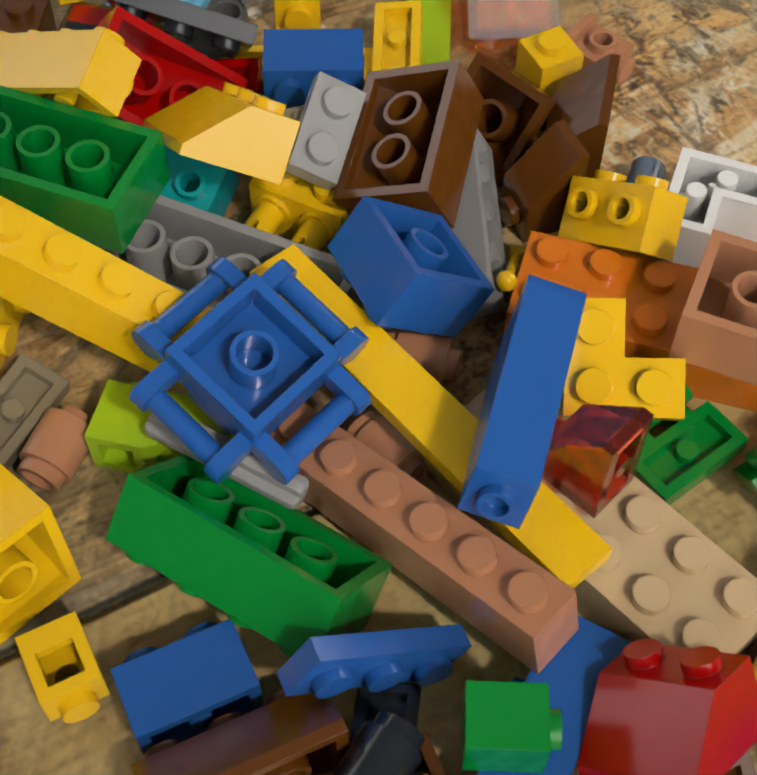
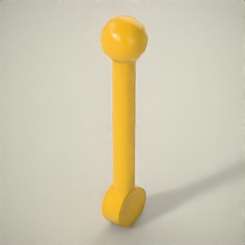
(506, 279)

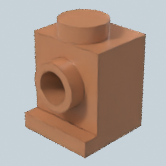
(599, 42)

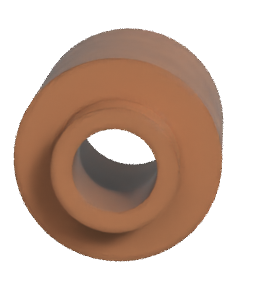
(432, 352)
(389, 443)
(55, 448)

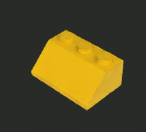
(230, 130)

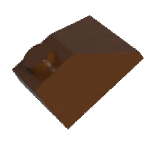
(510, 111)

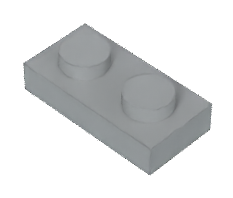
(325, 131)

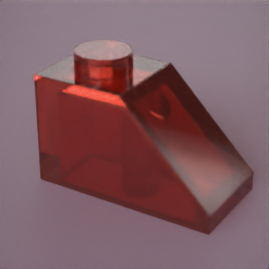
(596, 453)

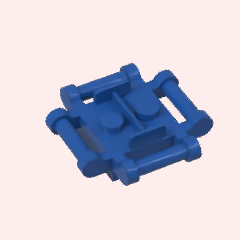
(250, 367)

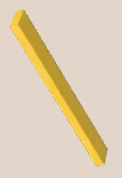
(446, 431)

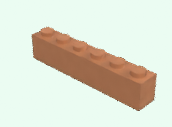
(437, 546)

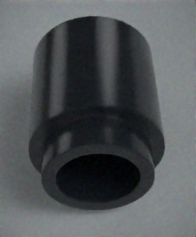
(383, 748)

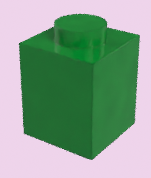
(508, 726)

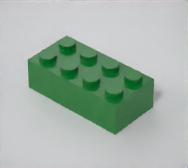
(79, 167)
(246, 554)

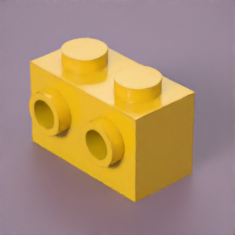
(624, 215)

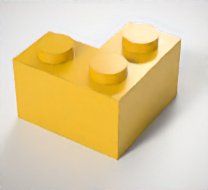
(606, 377)

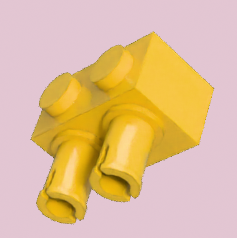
(296, 211)

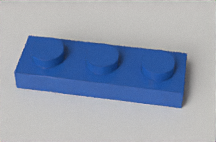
(373, 660)

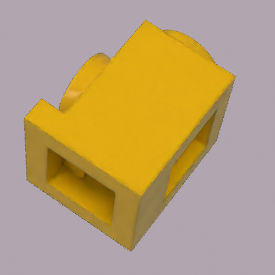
(52, 654)

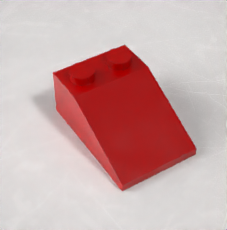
(167, 67)

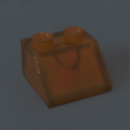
(497, 21)

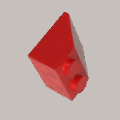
(670, 712)

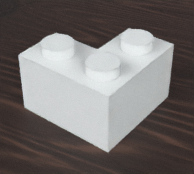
(719, 198)

